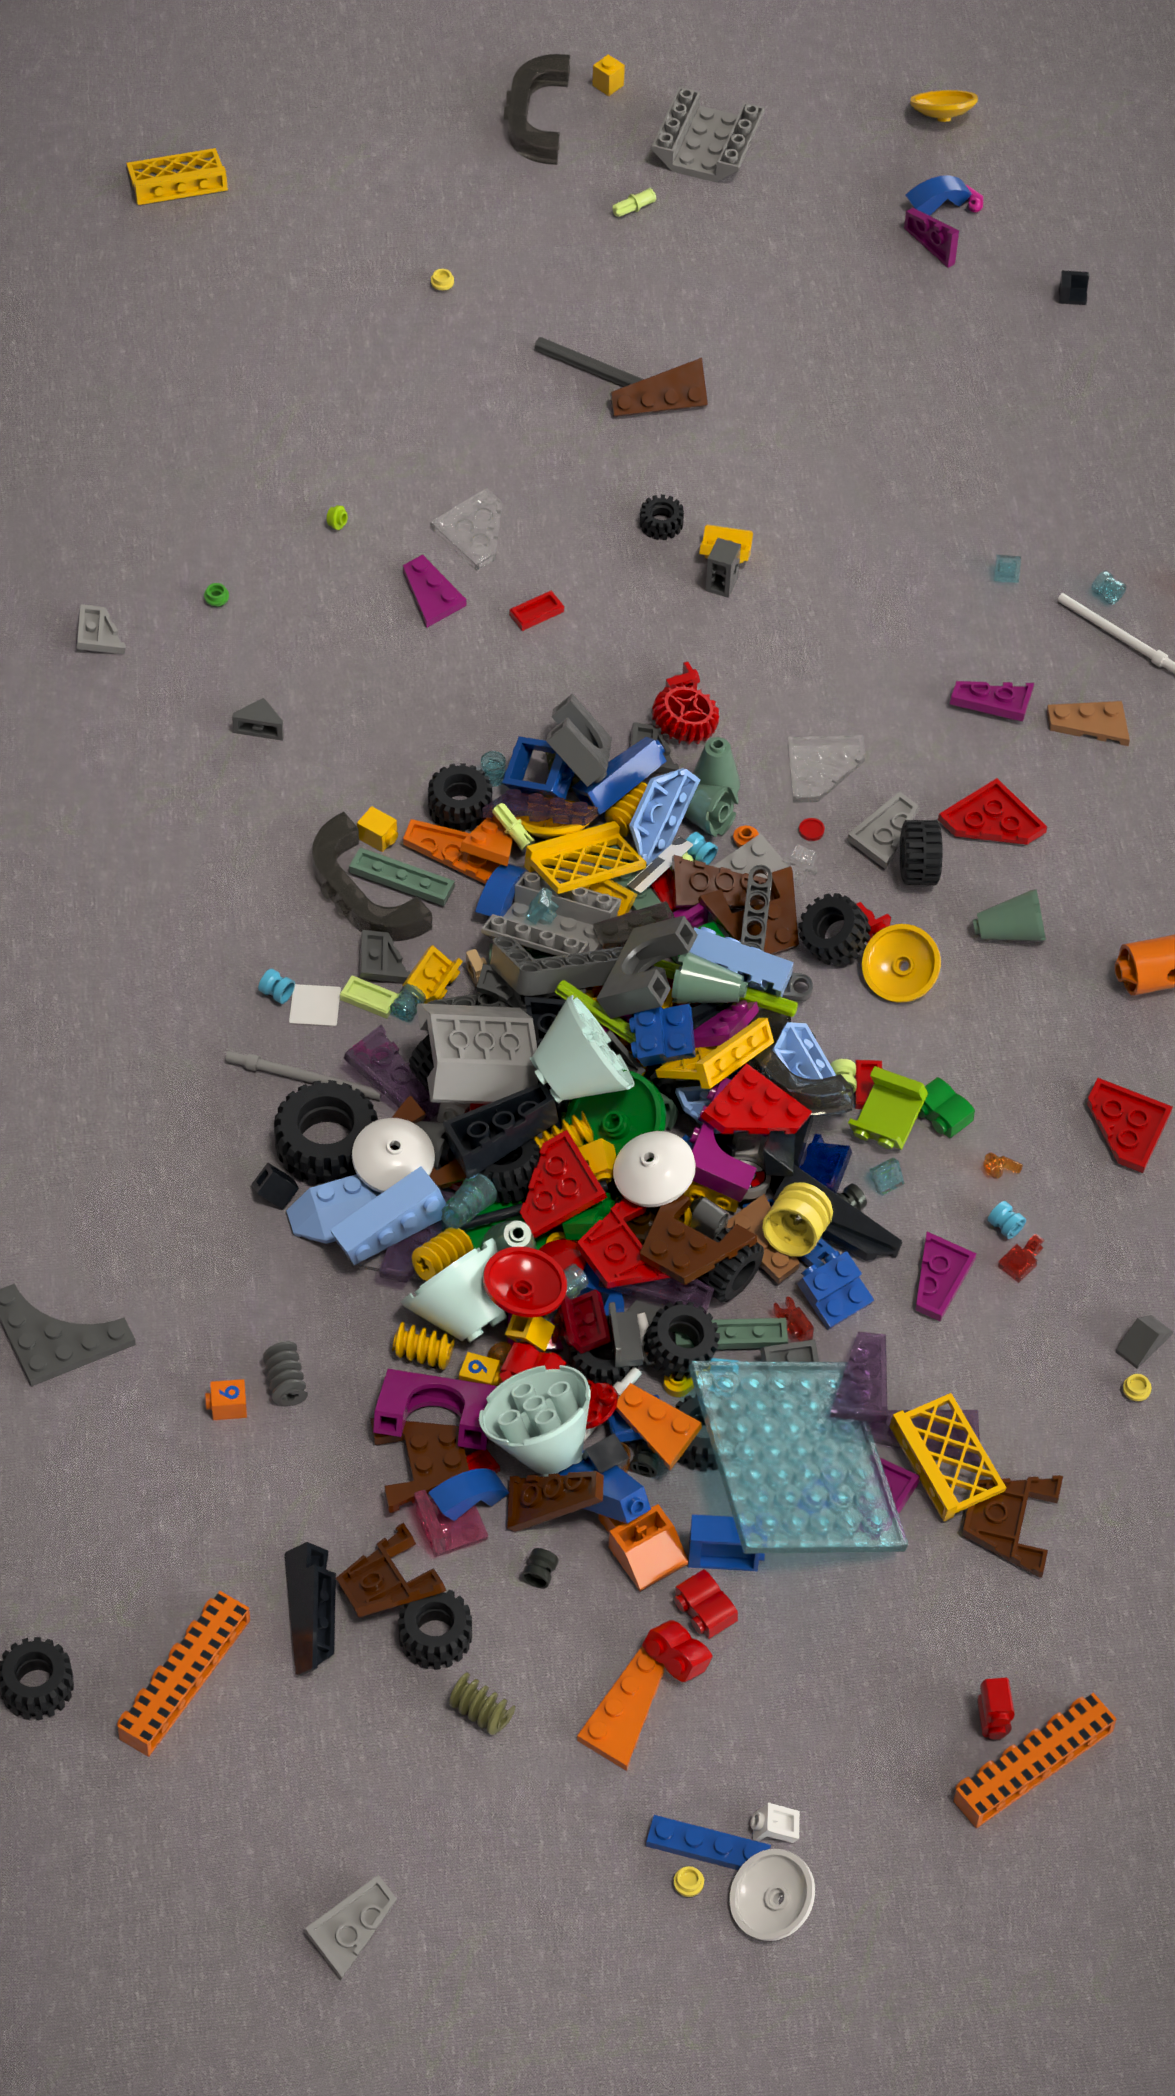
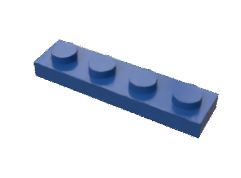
(702, 1843)

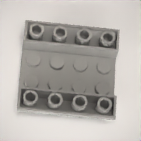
(704, 139)
(570, 930)
(478, 1052)

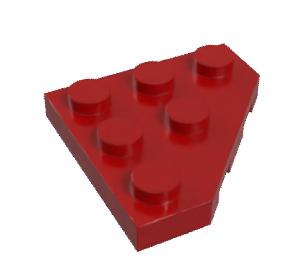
(993, 815)
(755, 1106)
(1128, 1122)
(559, 1186)

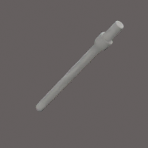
(253, 1063)

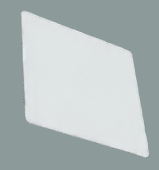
(315, 1005)

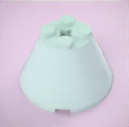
(577, 1056)
(457, 1297)
(540, 1417)

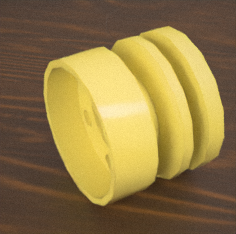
(797, 1219)

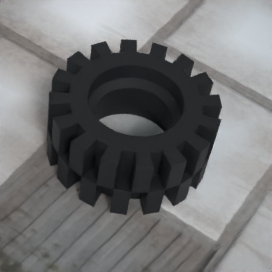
(658, 527)

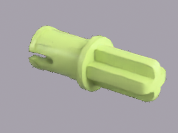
(634, 202)
(513, 826)

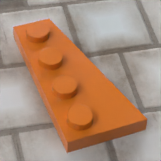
(445, 846)
(621, 1715)

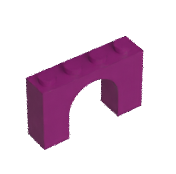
(714, 1166)
(408, 1391)

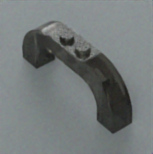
(531, 76)
(401, 922)
(821, 1096)

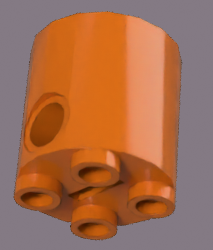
(1147, 965)

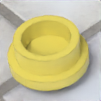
(442, 279)
(1137, 1387)
(688, 1881)

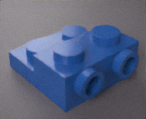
(663, 1035)
(835, 1289)

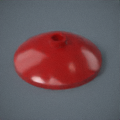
(525, 1281)

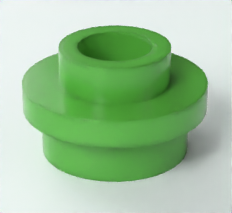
(216, 594)

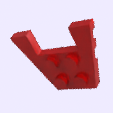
(615, 1250)

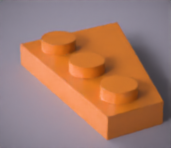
(658, 1423)

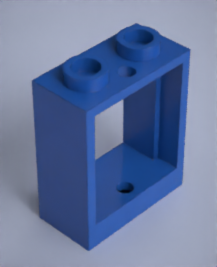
(559, 776)
(717, 1545)

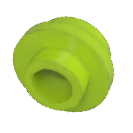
(337, 517)

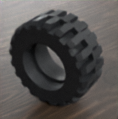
(317, 1105)

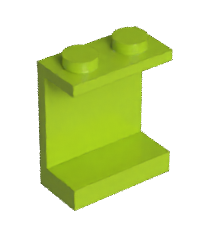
(889, 1109)

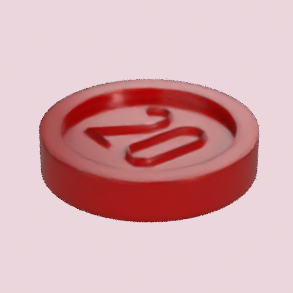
(811, 829)

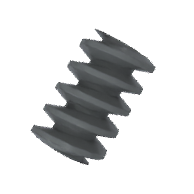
(285, 1374)

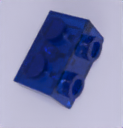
(826, 1162)

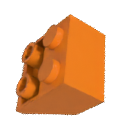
(648, 1547)

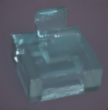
(1007, 568)
(542, 907)
(887, 1176)

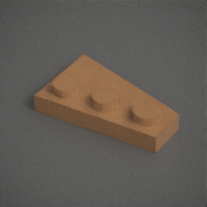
(1096, 719)
(776, 1264)

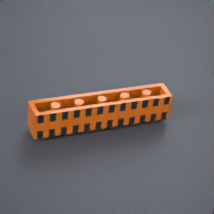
(183, 1673)
(1034, 1759)

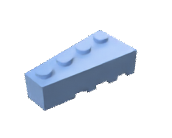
(759, 968)
(390, 1217)

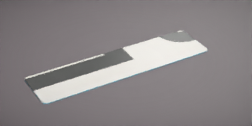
(659, 865)

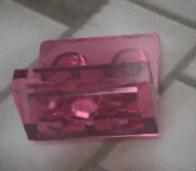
(442, 1532)

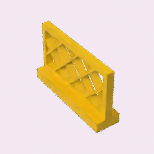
(173, 185)
(581, 846)
(718, 1062)
(923, 1460)

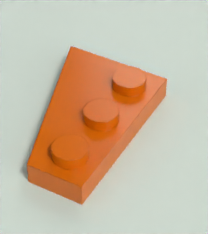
(489, 842)

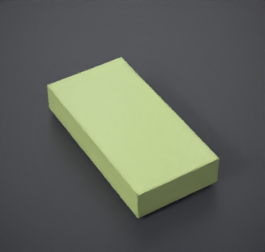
(368, 996)

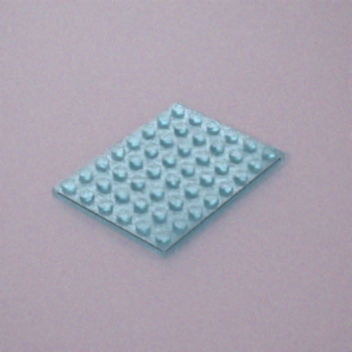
(789, 1466)

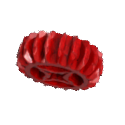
(685, 714)

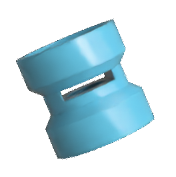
(701, 850)
(277, 986)
(1007, 1220)

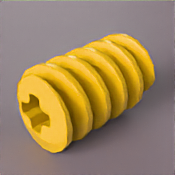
(625, 808)
(578, 1130)
(440, 1252)
(422, 1346)

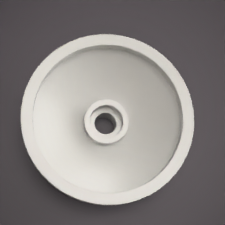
(379, 1164)
(654, 1181)
(761, 1885)

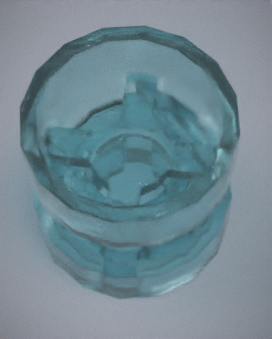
(1109, 587)
(494, 766)
(406, 1005)

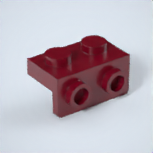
(585, 1321)

